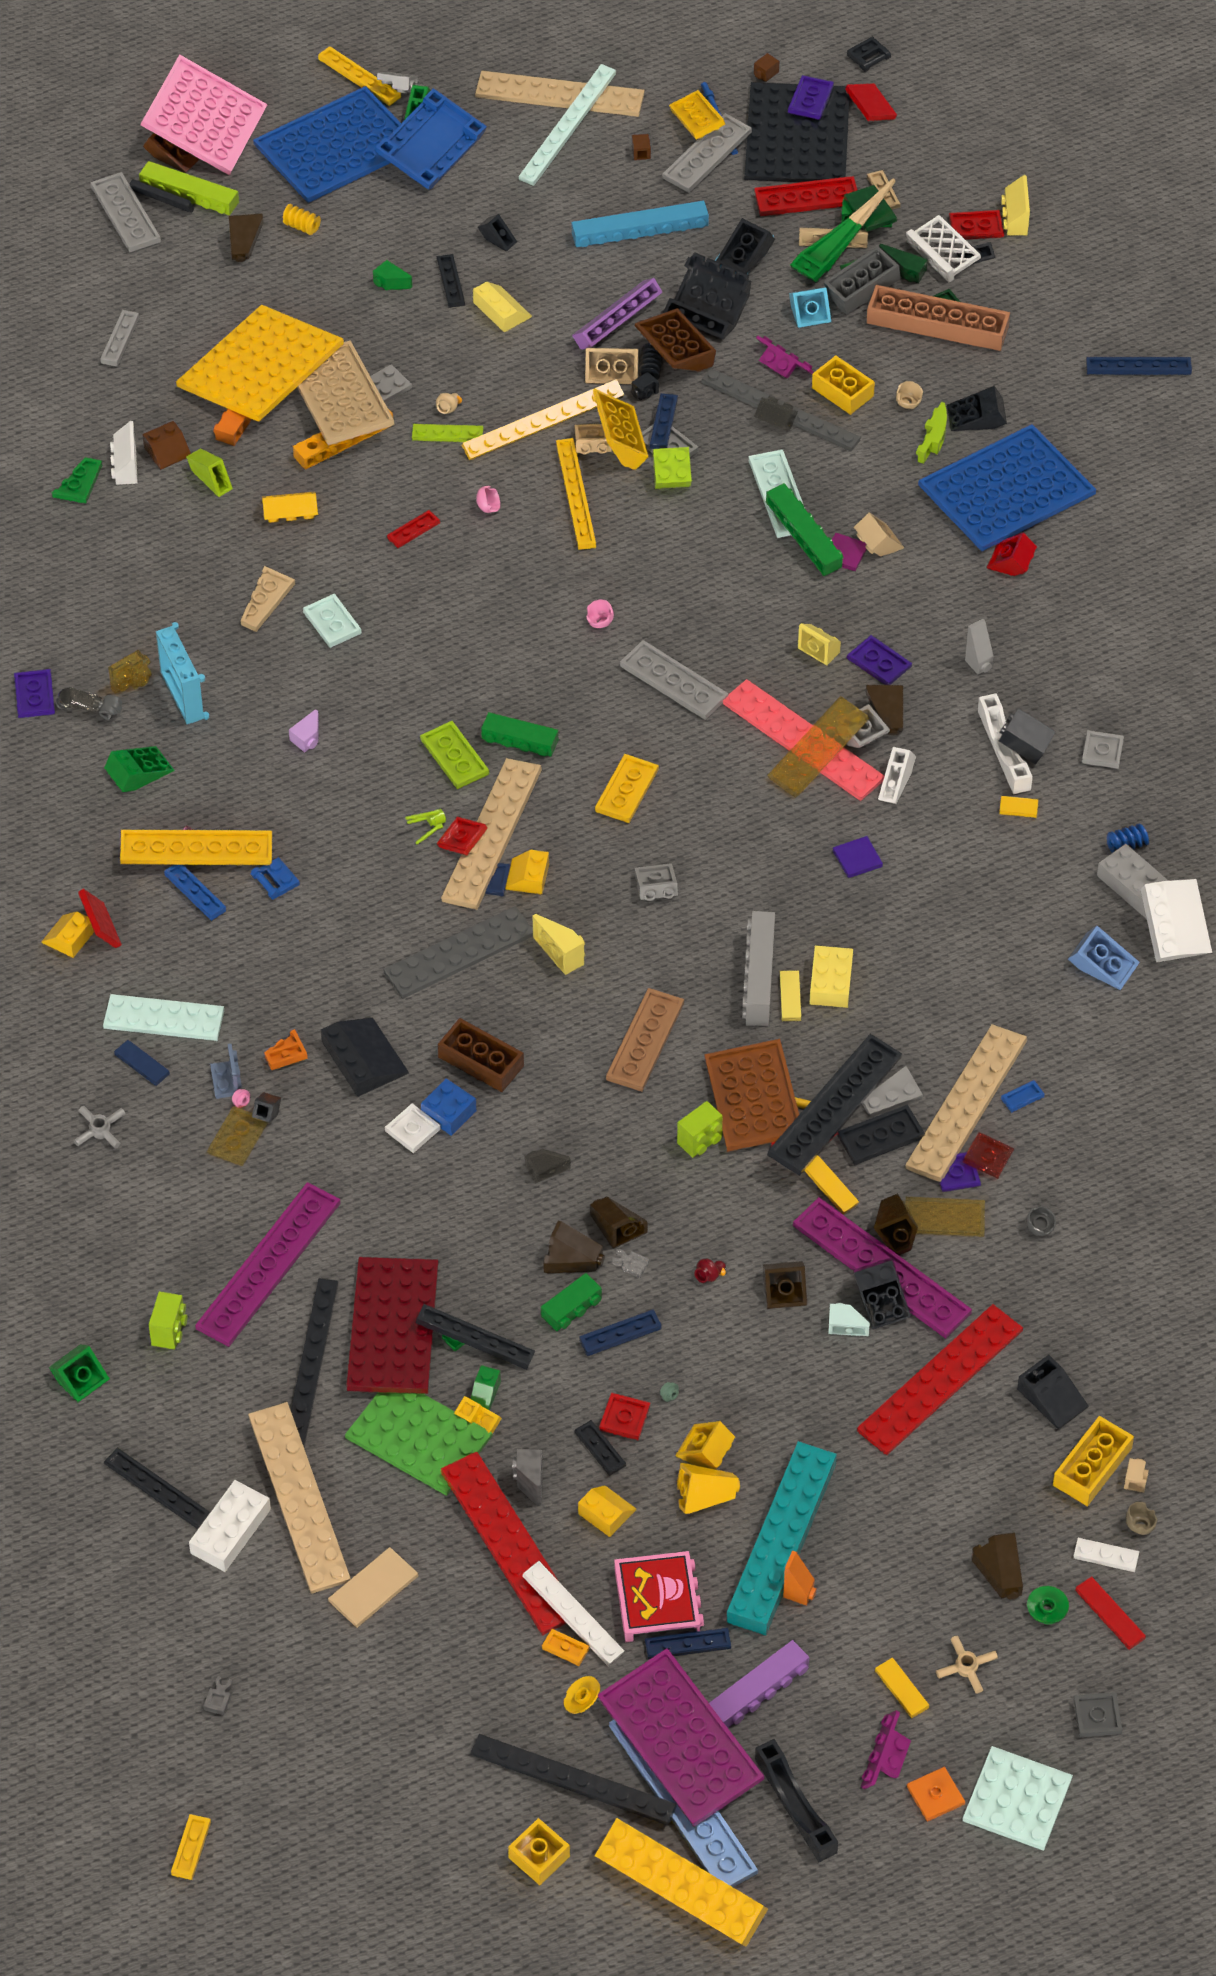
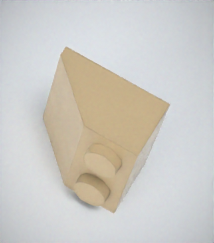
(877, 536)

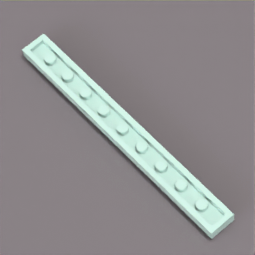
(567, 125)

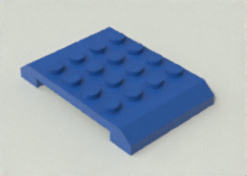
(431, 139)

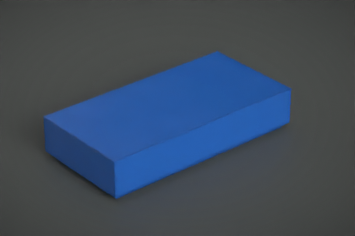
(1022, 1096)

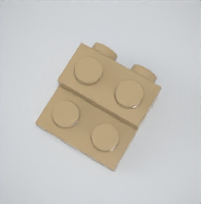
(591, 439)

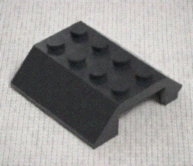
(711, 295)

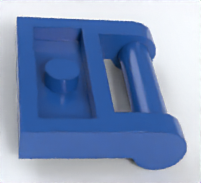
(279, 874)

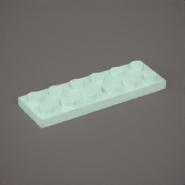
(769, 472)
(163, 1017)

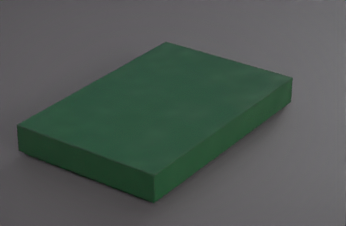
(881, 215)

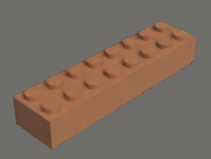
(938, 317)

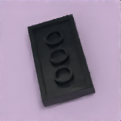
(881, 1134)

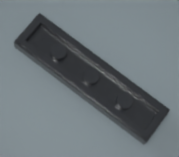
(161, 195)
(450, 280)

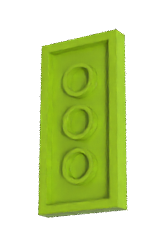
(454, 754)

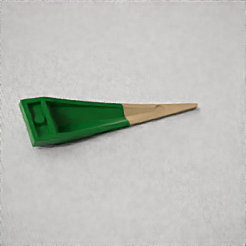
(824, 253)

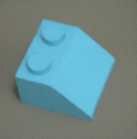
(810, 307)

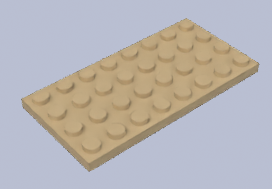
(344, 397)

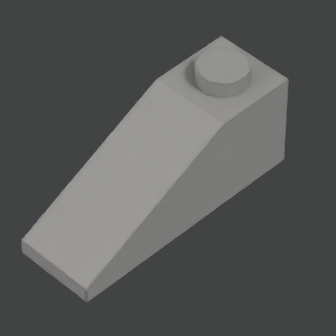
(978, 647)

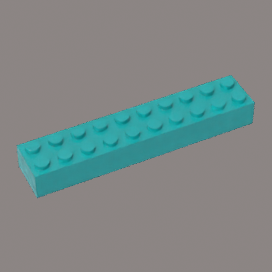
(782, 1531)

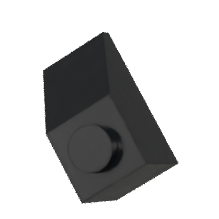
(497, 232)

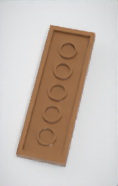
(645, 1039)

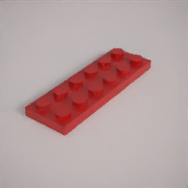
(803, 196)

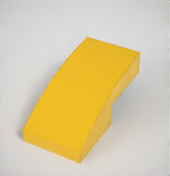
(476, 1413)

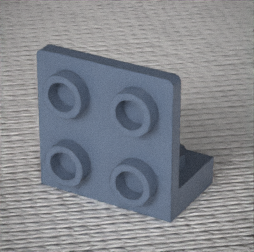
(226, 1075)

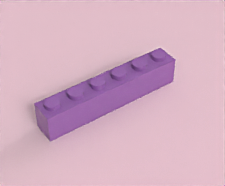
(617, 313)
(760, 1684)

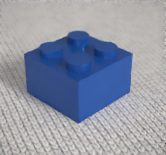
(449, 1106)

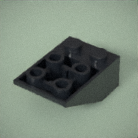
(978, 411)
(882, 1293)
(1051, 1392)

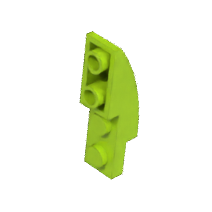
(934, 435)

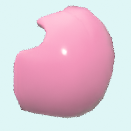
(488, 496)
(601, 610)

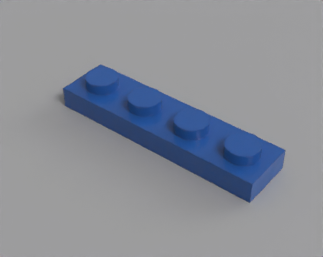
(195, 891)

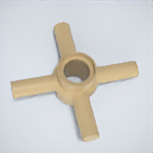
(966, 1671)

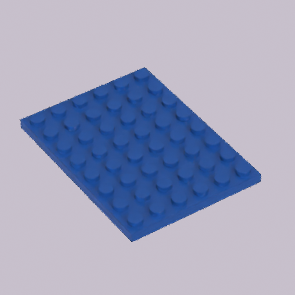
(330, 144)
(1007, 487)

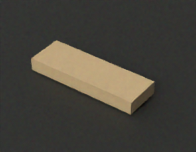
(880, 180)

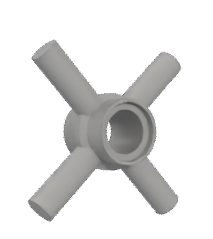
(103, 1124)

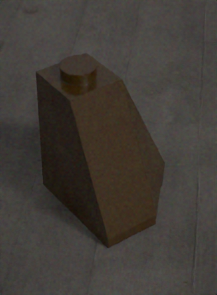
(244, 234)
(888, 704)
(617, 1222)
(896, 1225)
(572, 1251)
(1000, 1564)

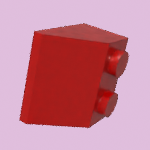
(1013, 555)

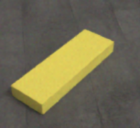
(790, 996)

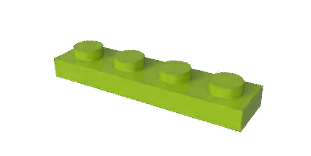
(446, 433)

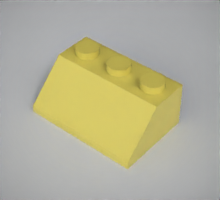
(1016, 207)
(499, 306)

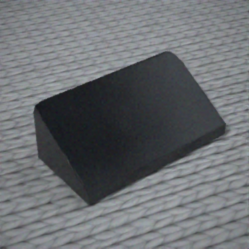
(985, 250)

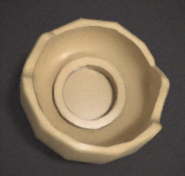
(909, 391)

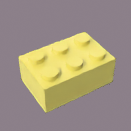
(831, 976)

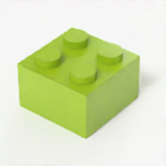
(672, 467)
(699, 1129)
(167, 1320)

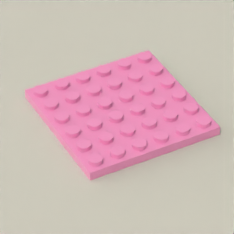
(204, 114)

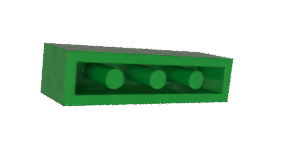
(519, 734)

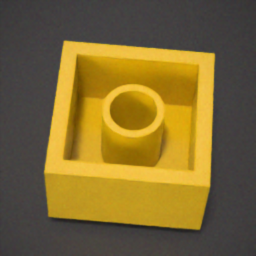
(539, 1851)

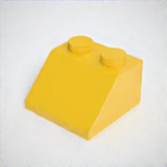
(528, 872)
(69, 933)
(706, 1444)
(605, 1509)

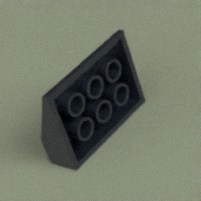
(362, 1054)

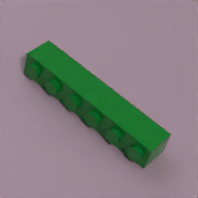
(804, 529)

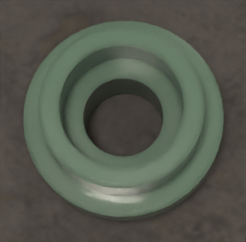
(669, 1391)

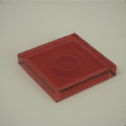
(988, 1155)

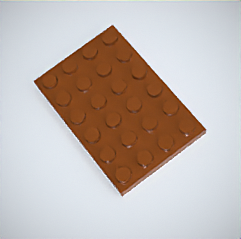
(752, 1093)

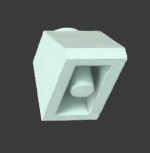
(847, 1321)

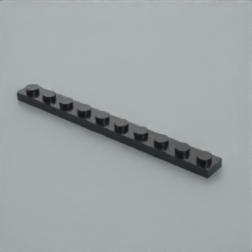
(313, 1355)
(574, 1779)

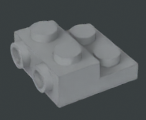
(400, 81)
(656, 882)

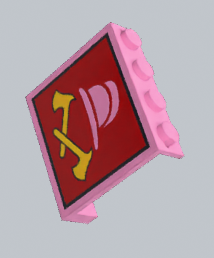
(657, 1593)

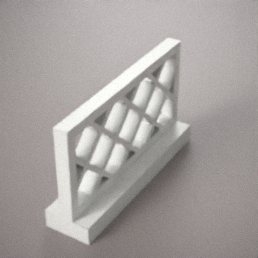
(939, 263)

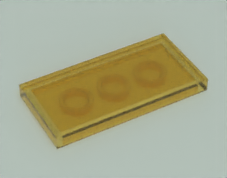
(948, 1216)

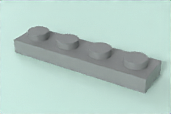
(119, 338)

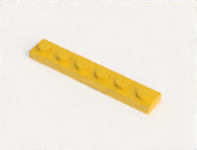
(358, 75)

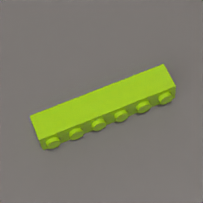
(192, 188)

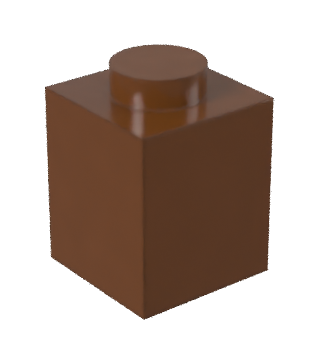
(766, 67)
(641, 147)

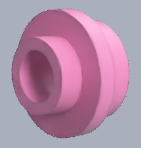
(241, 1098)

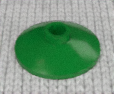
(1050, 1597)

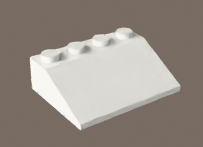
(1175, 919)

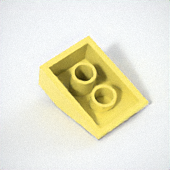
(559, 943)

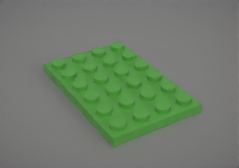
(416, 1435)

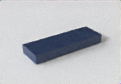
(142, 1062)

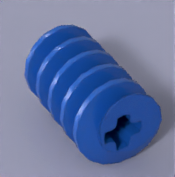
(1127, 836)

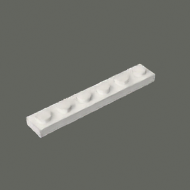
(573, 1613)

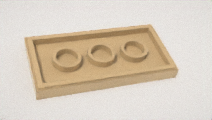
(373, 1587)

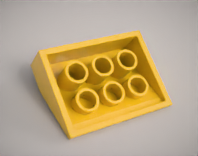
(621, 429)

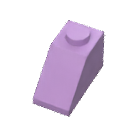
(306, 732)

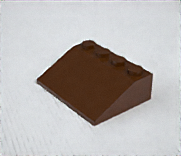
(170, 153)
(678, 341)

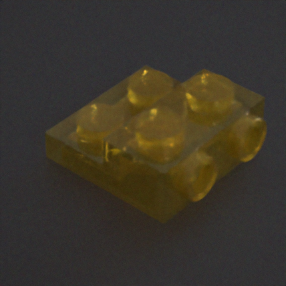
(129, 671)

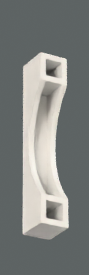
(1013, 765)

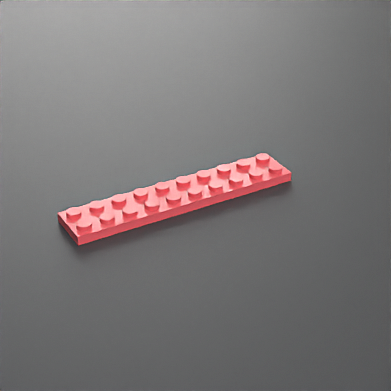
(788, 728)

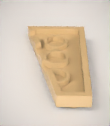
(268, 594)

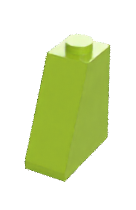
(210, 470)

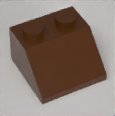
(166, 445)

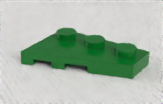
(80, 483)

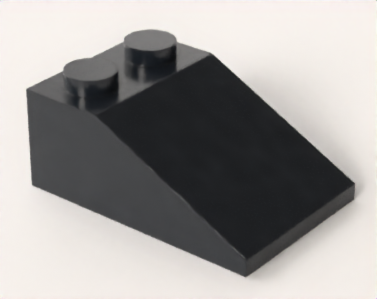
(746, 246)

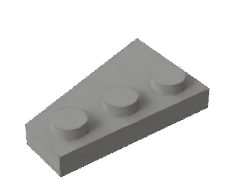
(893, 1093)

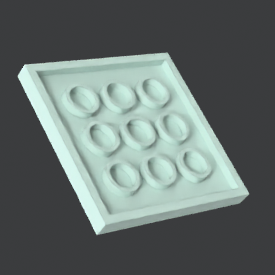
(1017, 1798)

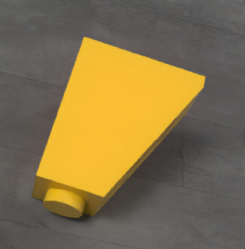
(704, 1487)

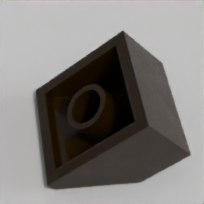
(785, 1284)

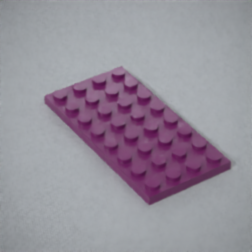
(680, 1737)

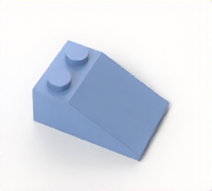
(1103, 958)

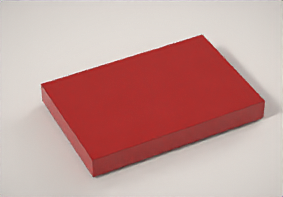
(871, 102)
(977, 224)
(99, 918)

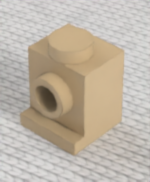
(1136, 1475)

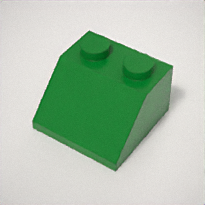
(79, 1372)

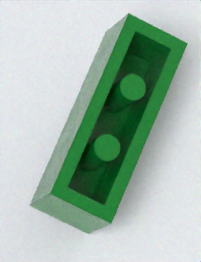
(571, 1302)

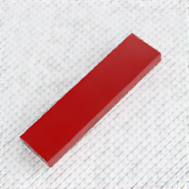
(1110, 1613)

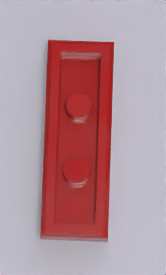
(413, 529)

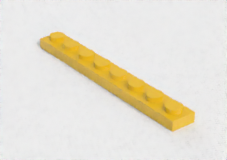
(576, 494)

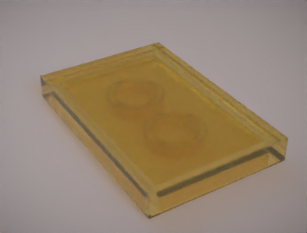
(237, 1136)

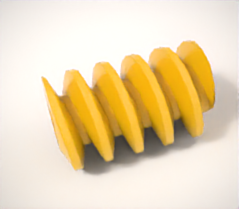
(301, 219)

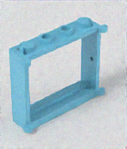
(178, 674)

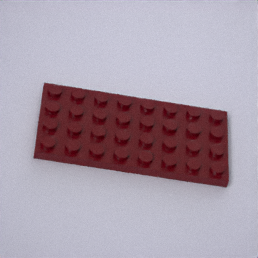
(386, 1343)

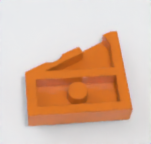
(286, 1052)

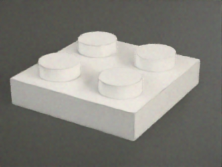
(412, 1128)

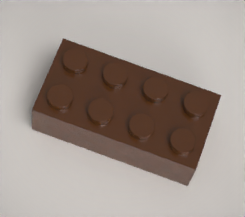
(480, 1055)

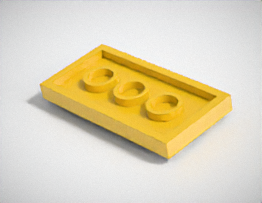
(697, 114)
(626, 788)

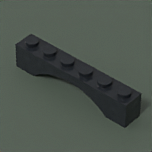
(810, 1825)

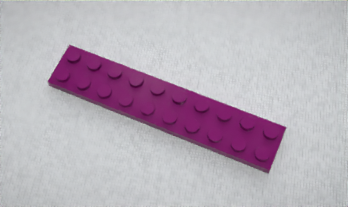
(858, 1248)
(267, 1264)

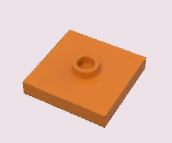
(935, 1794)

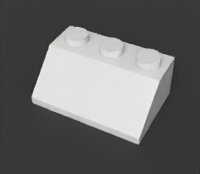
(124, 455)

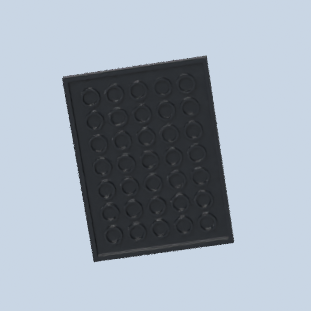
(792, 145)

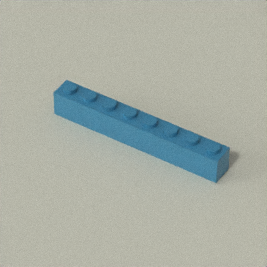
(640, 224)

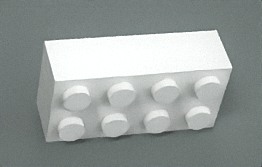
(229, 1525)

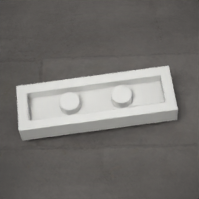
(1106, 1554)

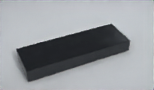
(600, 1447)

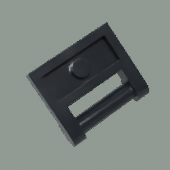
(867, 49)

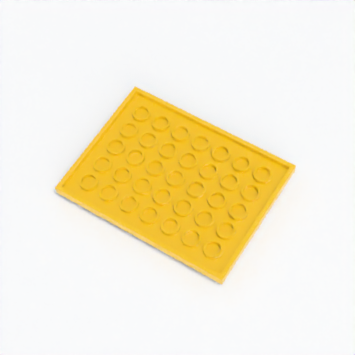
(260, 362)

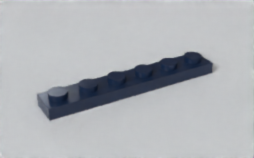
(1139, 365)

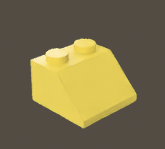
(818, 643)

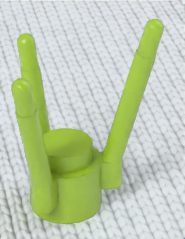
(434, 818)

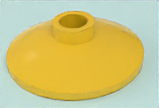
(581, 1694)

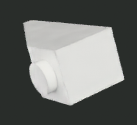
(896, 775)

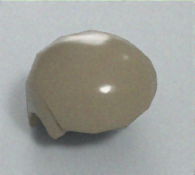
(1137, 1513)

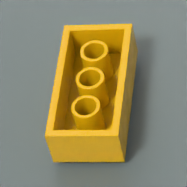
(1093, 1461)

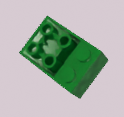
(136, 767)

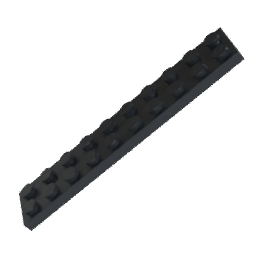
(834, 1104)

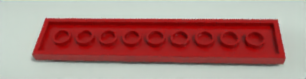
(939, 1379)
(501, 1533)

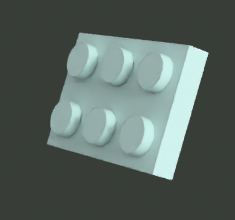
(332, 620)

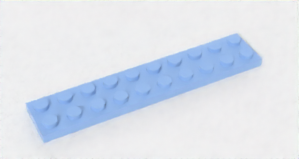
(709, 1840)

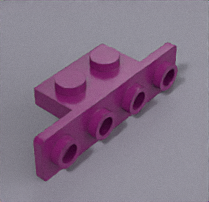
(779, 361)
(888, 1752)

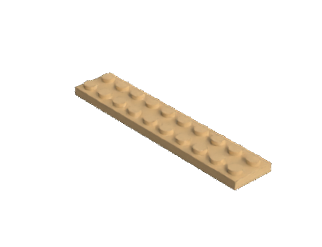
(555, 93)
(501, 816)
(966, 1103)
(299, 1498)

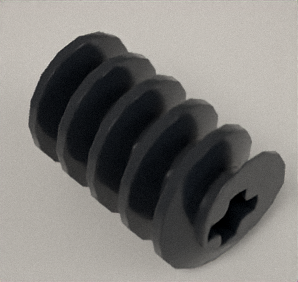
(650, 361)

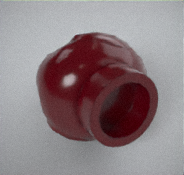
(708, 1270)

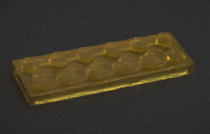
(818, 747)

